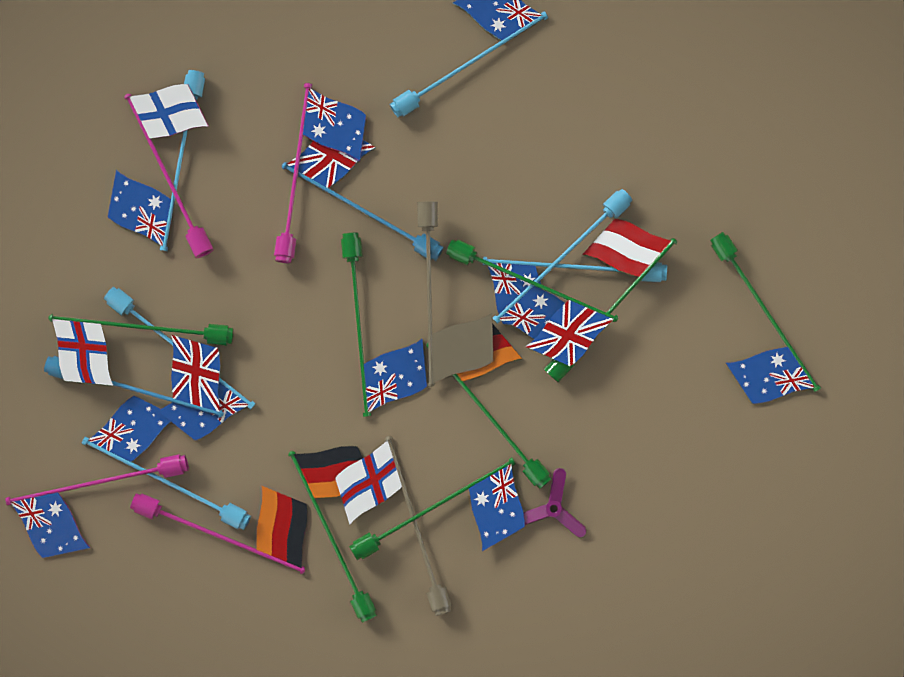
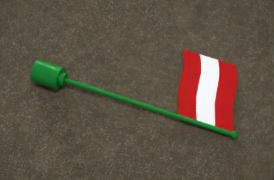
(628, 251)

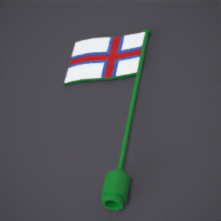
(84, 347)

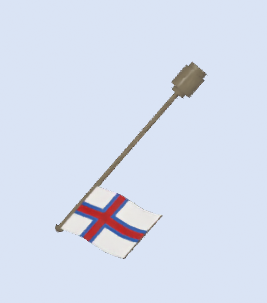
(373, 482)

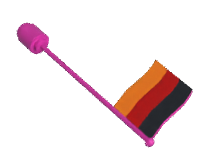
(279, 526)

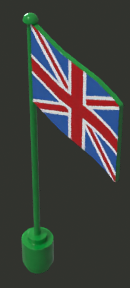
(568, 330)

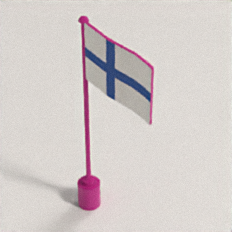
(164, 115)

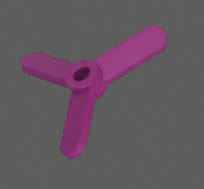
(561, 514)

